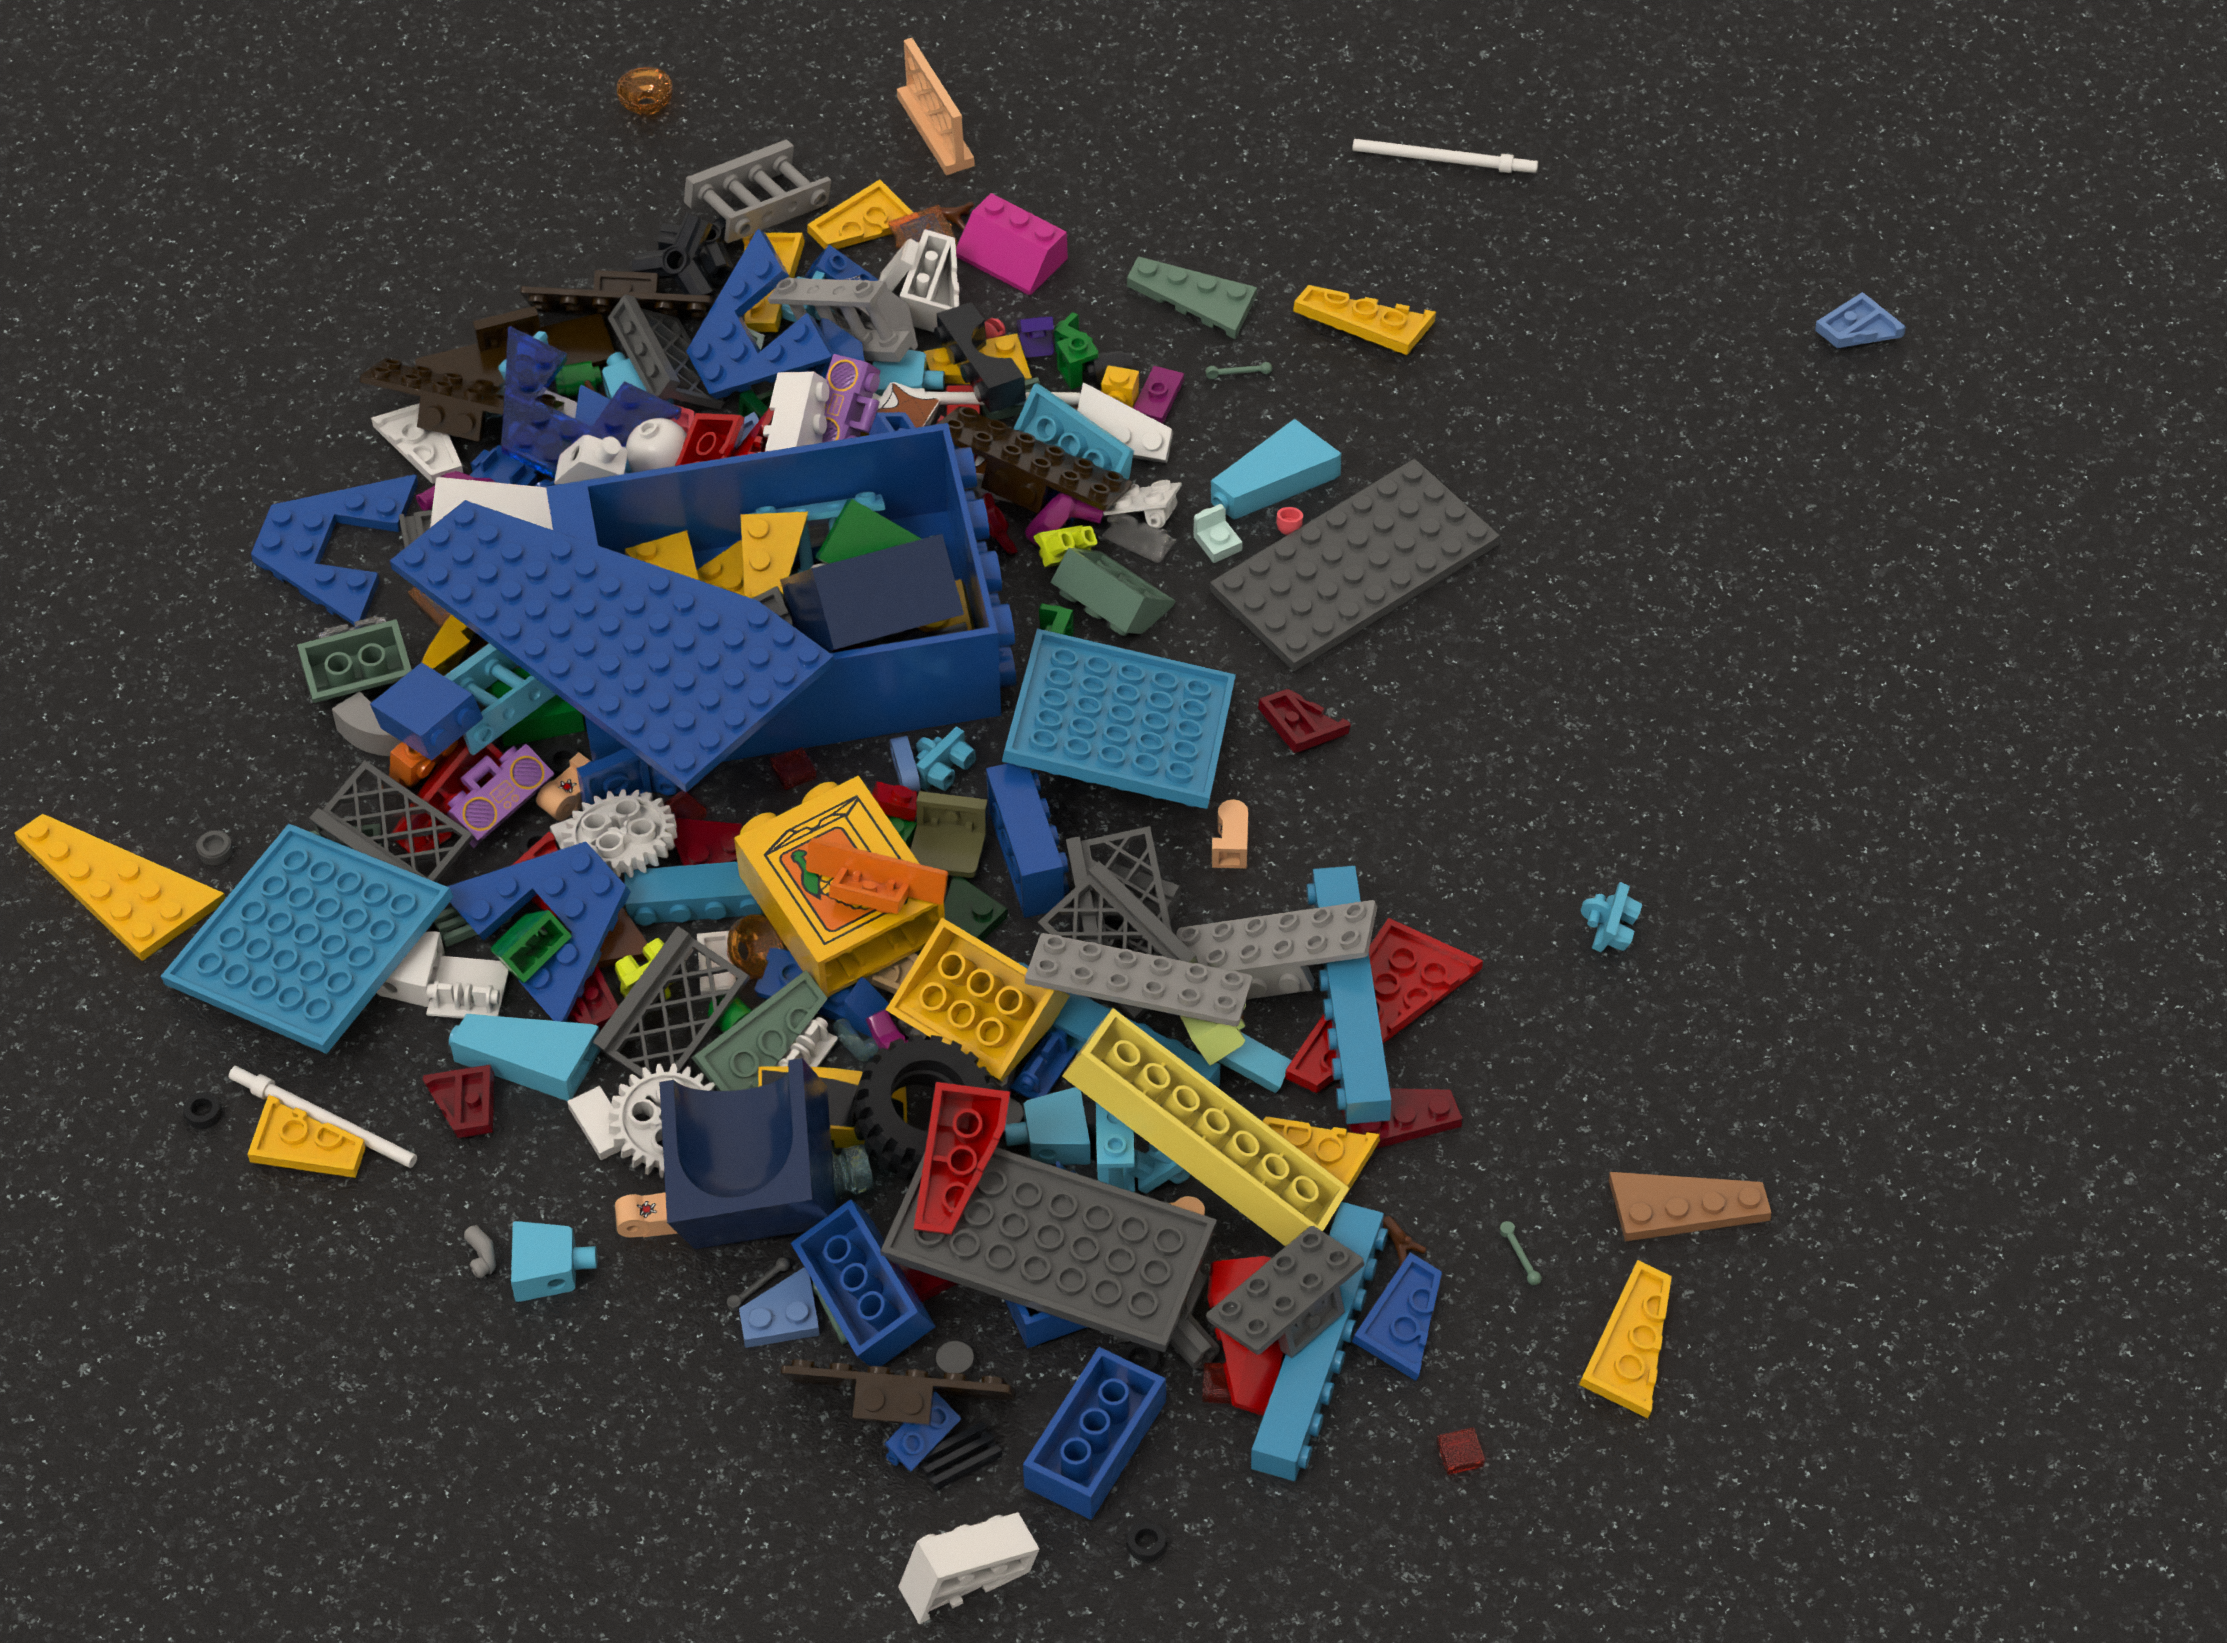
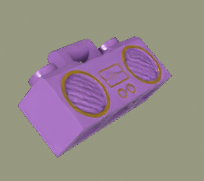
(850, 398)
(511, 787)

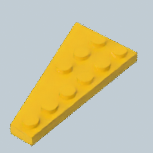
(125, 892)

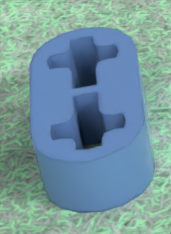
(905, 763)

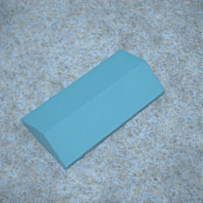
(1061, 425)

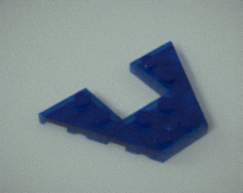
(540, 433)

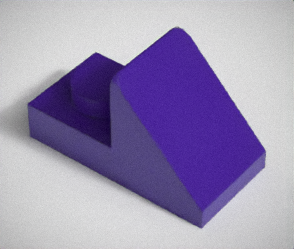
(1036, 336)

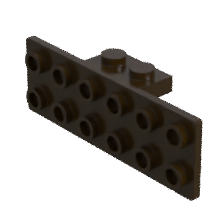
(610, 288)
(580, 338)
(446, 399)
(1026, 468)
(893, 1397)

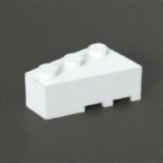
(932, 280)
(798, 410)
(964, 1560)

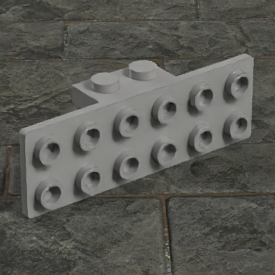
(1283, 944)
(1139, 979)

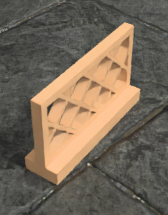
(933, 112)

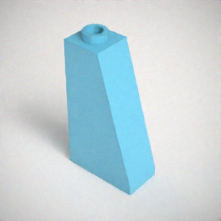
(1276, 470)
(528, 1051)

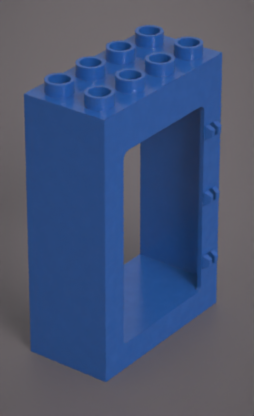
(869, 687)

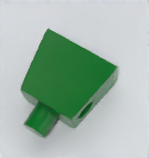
(527, 946)

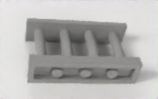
(754, 169)
(877, 344)

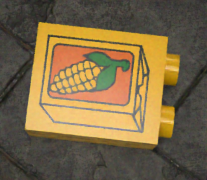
(822, 933)

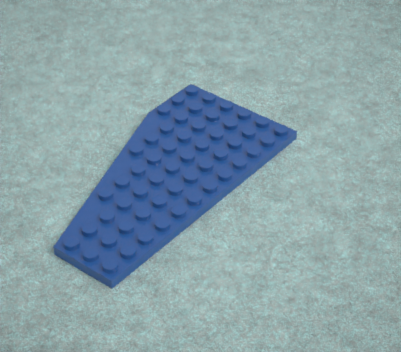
(628, 644)

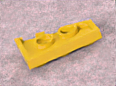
(859, 218)
(299, 1142)

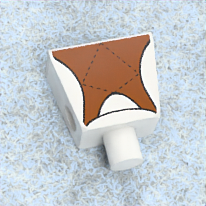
(918, 405)

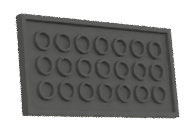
(1354, 564)
(1064, 1248)

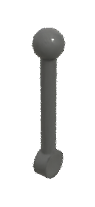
(735, 1301)

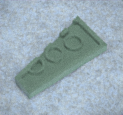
(1203, 295)
(761, 1036)

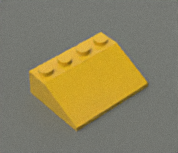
(976, 999)

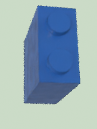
(426, 711)

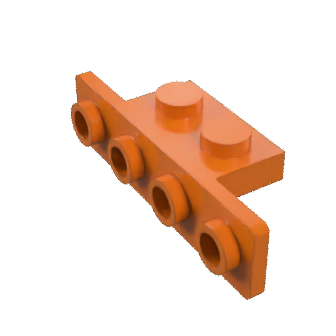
(874, 878)

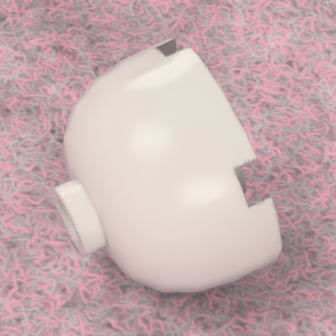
(655, 444)

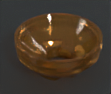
(641, 84)
(758, 937)

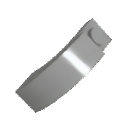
(360, 727)

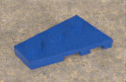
(1401, 1317)

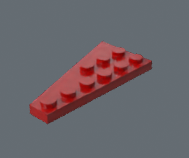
(1408, 979)

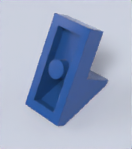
(855, 1005)

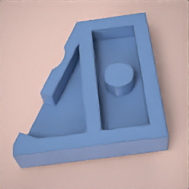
(1859, 323)
(781, 1313)

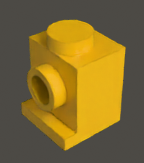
(1121, 384)

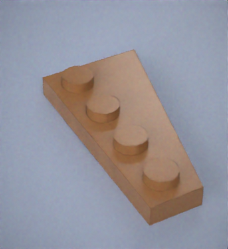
(1677, 1204)

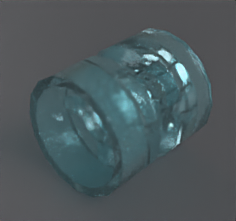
(852, 1171)

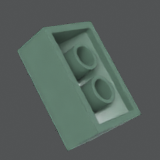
(1110, 591)
(354, 660)

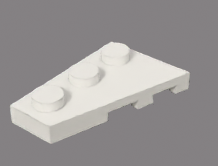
(1136, 430)
(425, 449)

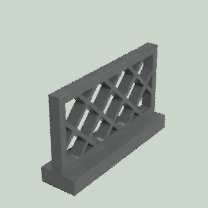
(660, 353)
(342, 831)
(1082, 861)
(1129, 908)
(647, 991)

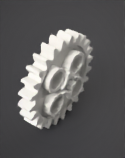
(624, 830)
(641, 1137)

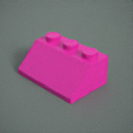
(1012, 244)

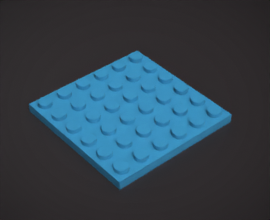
(1120, 718)
(307, 937)

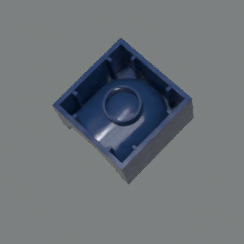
(874, 594)
(747, 1158)

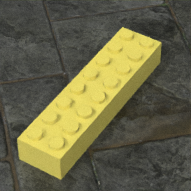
(1204, 1130)

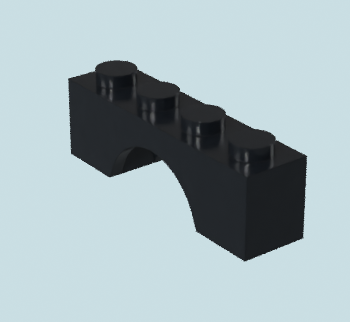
(993, 379)

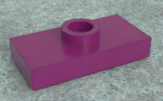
(1159, 393)

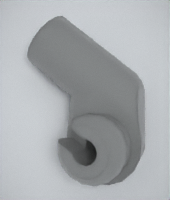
(484, 1247)

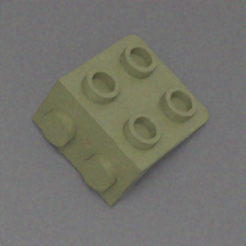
(950, 832)

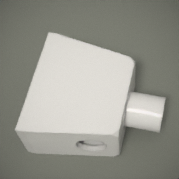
(591, 459)
(415, 971)

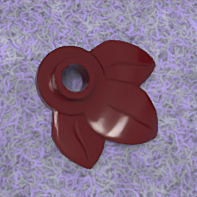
(997, 524)

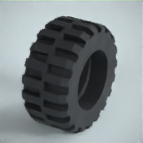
(904, 1065)

